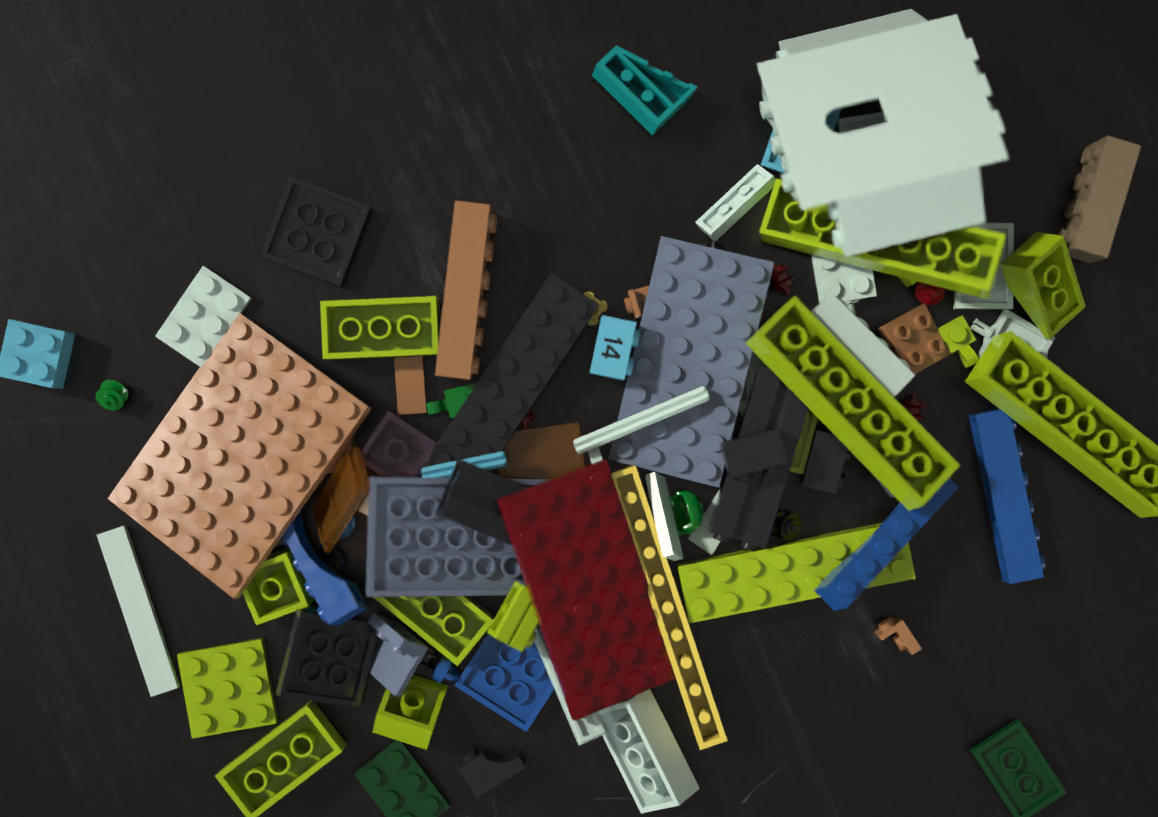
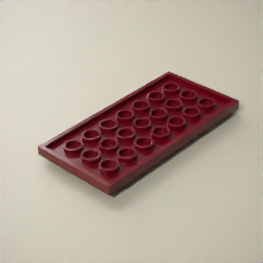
(587, 588)

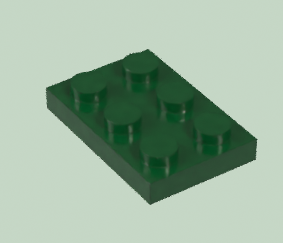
(1018, 770)
(401, 784)

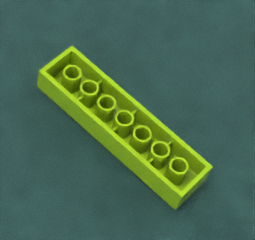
(952, 260)
(853, 404)
(1069, 421)
(777, 574)

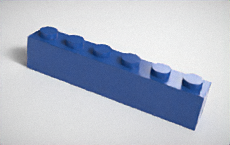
(1007, 496)

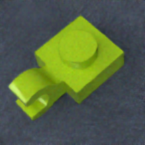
(957, 338)

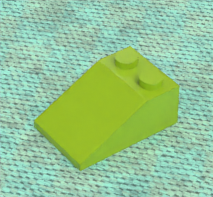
(1044, 282)

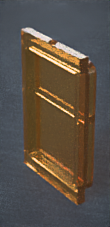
(340, 498)

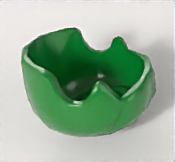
(687, 511)

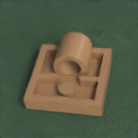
(915, 339)

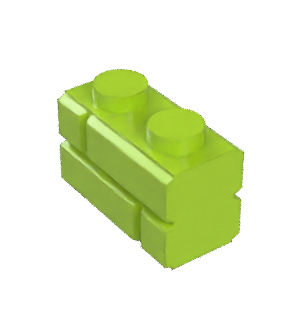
(515, 619)

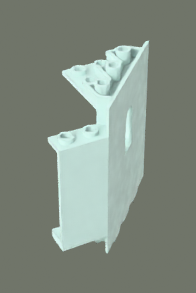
(898, 176)

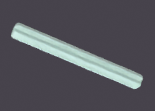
(641, 420)

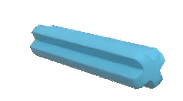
(487, 462)

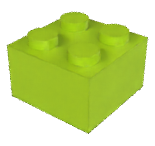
(276, 588)

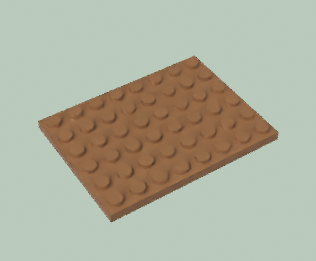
(239, 455)

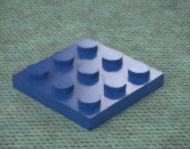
(507, 681)

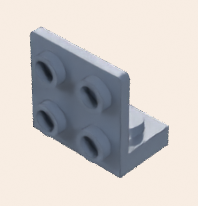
(395, 655)

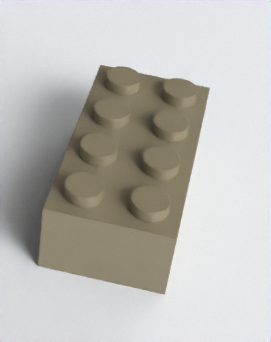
(1099, 198)

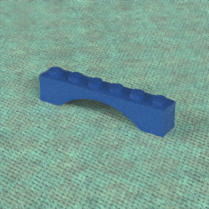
(870, 558)
(336, 596)

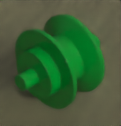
(112, 395)

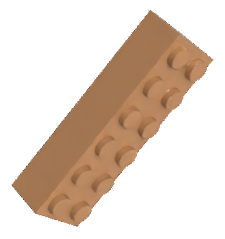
(465, 289)

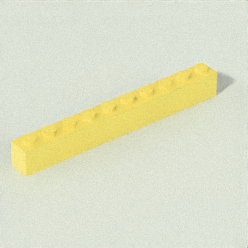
(669, 611)

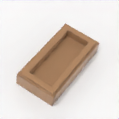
(410, 385)

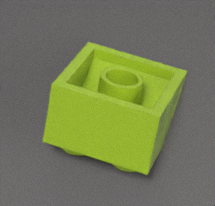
(413, 714)

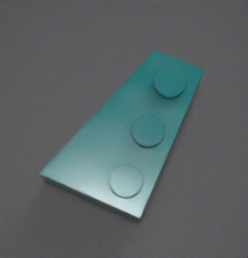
(641, 88)

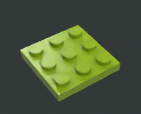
(227, 688)

